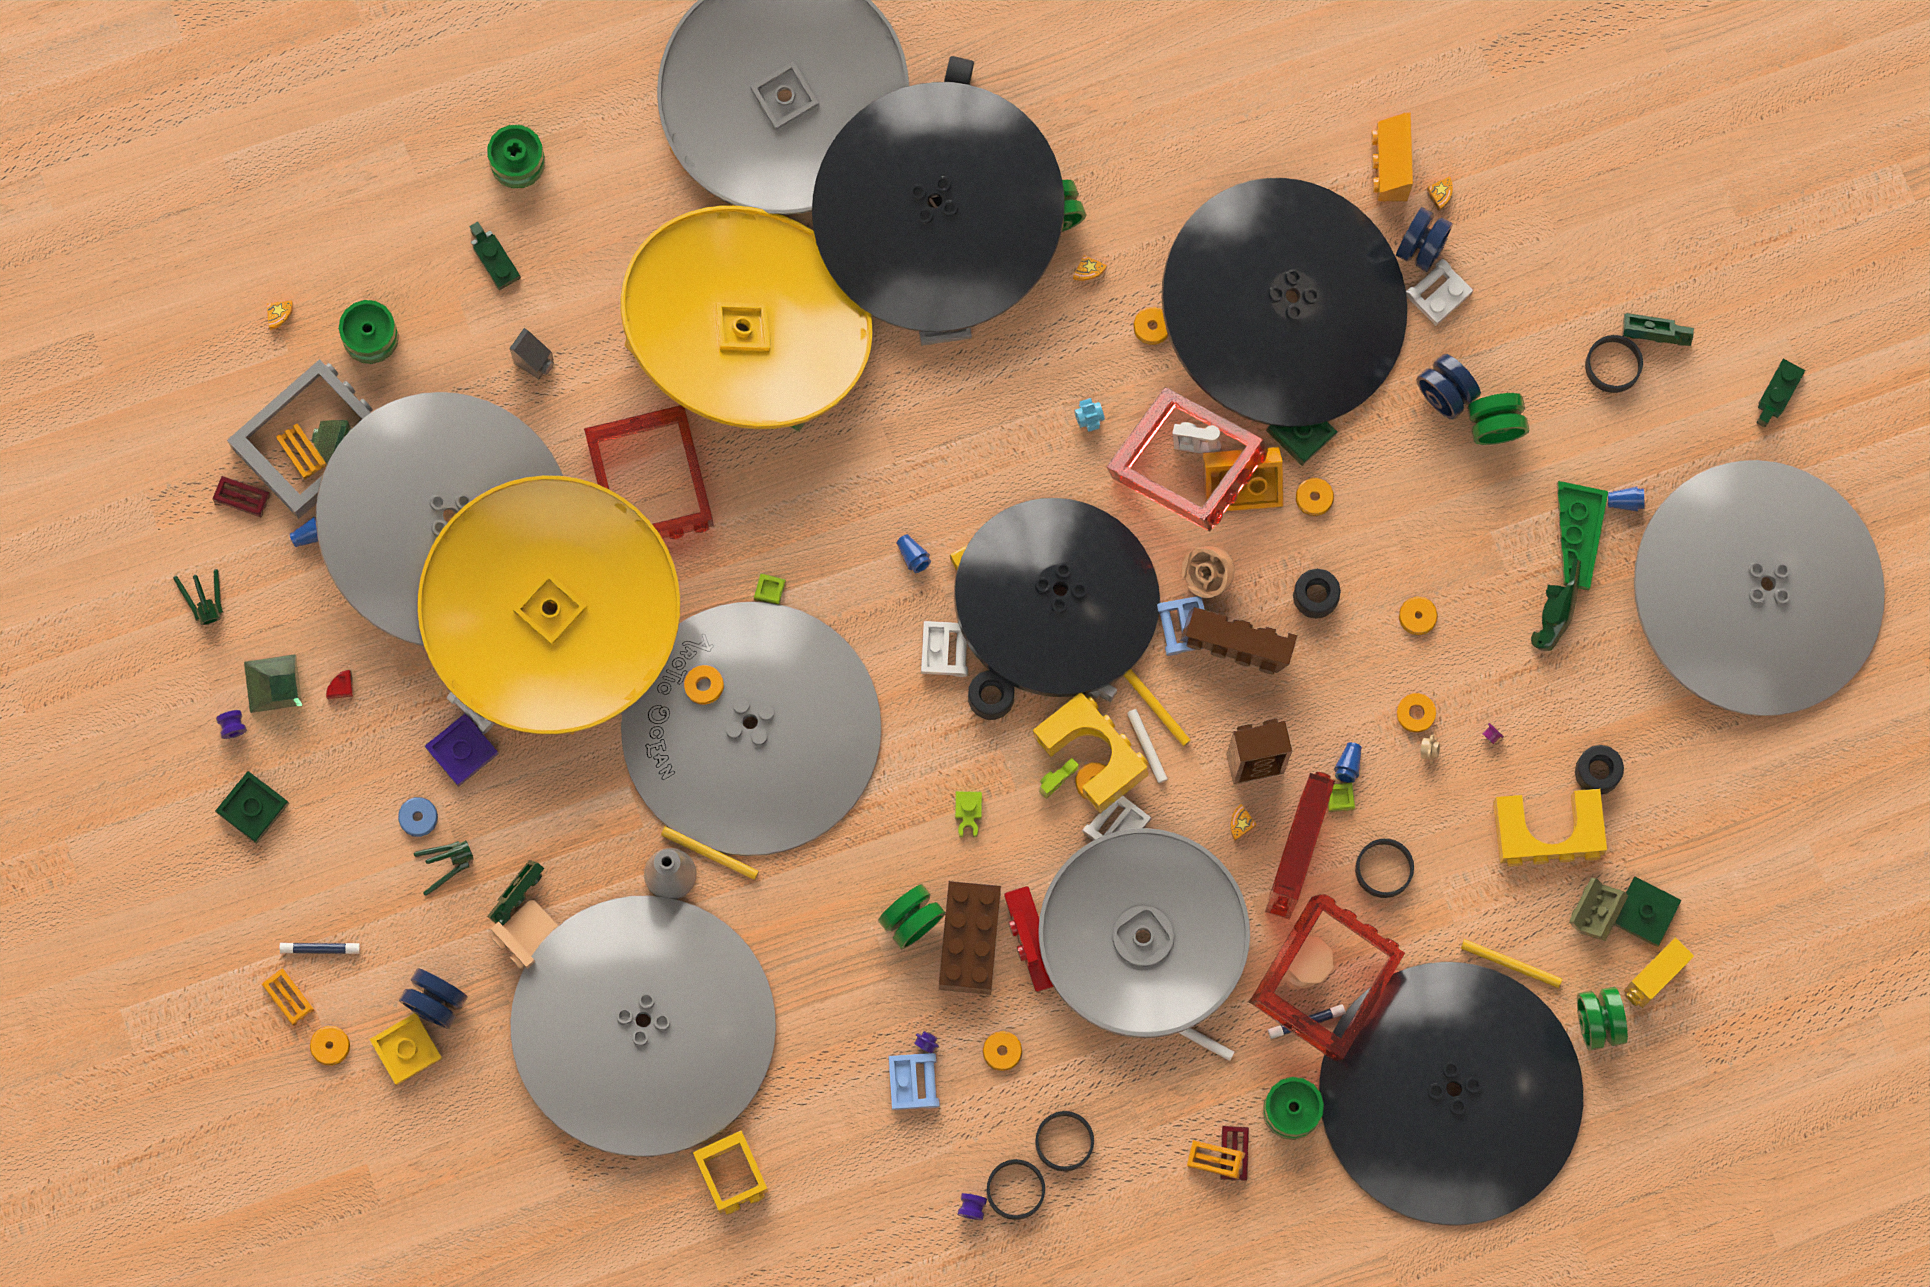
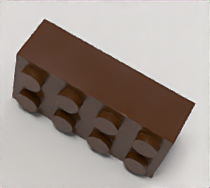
(1259, 751)
(969, 937)

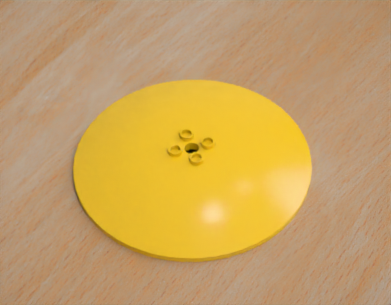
(753, 270)
(535, 546)

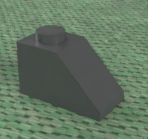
(531, 354)

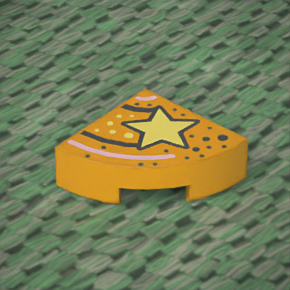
(1441, 192)
(1089, 269)
(278, 313)
(1241, 822)

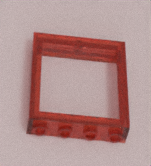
(1226, 491)
(671, 528)
(1300, 845)
(1294, 1019)

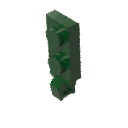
(493, 257)
(1656, 330)
(1779, 391)
(515, 892)

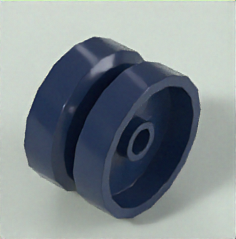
(1427, 240)
(1448, 386)
(434, 996)

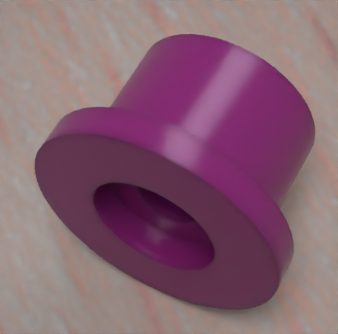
(1492, 734)

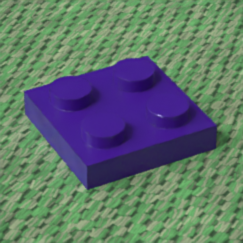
(461, 750)

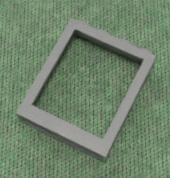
(239, 442)

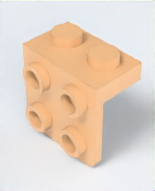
(524, 933)

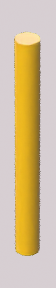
(1158, 709)
(710, 853)
(1511, 963)

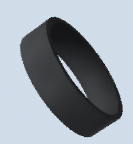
(1617, 339)
(1403, 849)
(1069, 1114)
(1020, 1162)

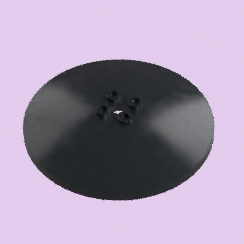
(1046, 639)

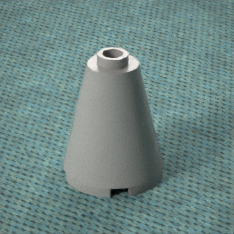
(670, 873)

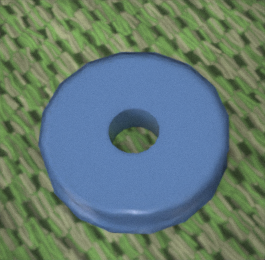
(414, 806)

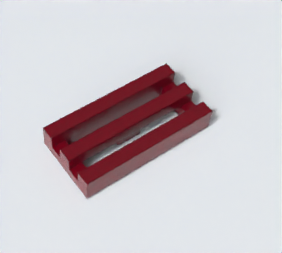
(239, 506)
(1235, 1130)

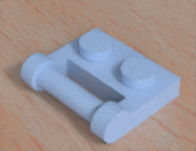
(1182, 606)
(904, 1081)

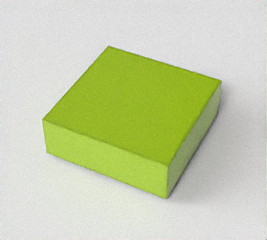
(769, 589)
(1341, 798)

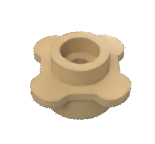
(1430, 749)

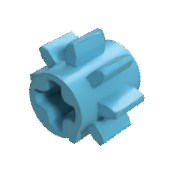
(1089, 415)

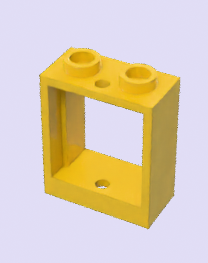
(1658, 973)
(719, 1148)

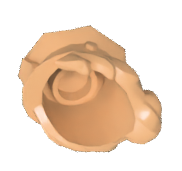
(1310, 965)

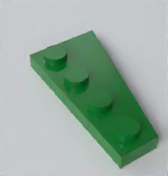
(1580, 525)

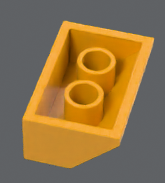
(1393, 158)
(1262, 491)

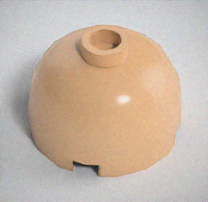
(1208, 571)

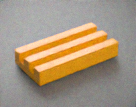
(289, 434)
(301, 1014)
(1237, 1165)

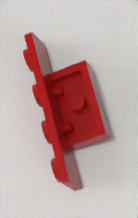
(1025, 926)

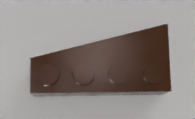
(1238, 640)

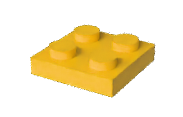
(405, 1049)

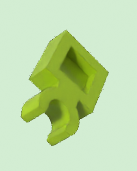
(1052, 782)
(968, 808)

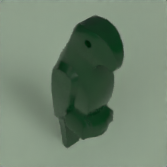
(1557, 611)

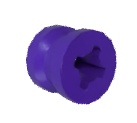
(231, 724)
(972, 1206)

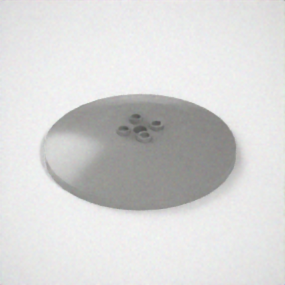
(1152, 885)

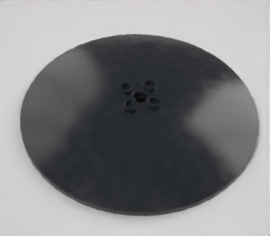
(951, 261)
(1242, 334)
(1444, 1153)

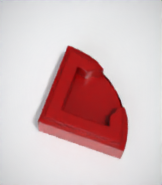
(340, 686)

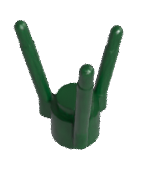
(207, 610)
(458, 853)

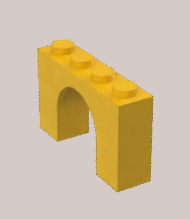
(1082, 718)
(1518, 844)

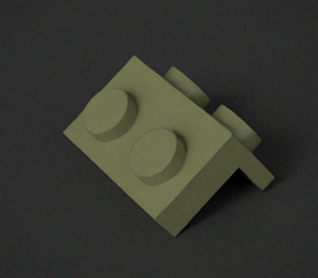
(1597, 909)

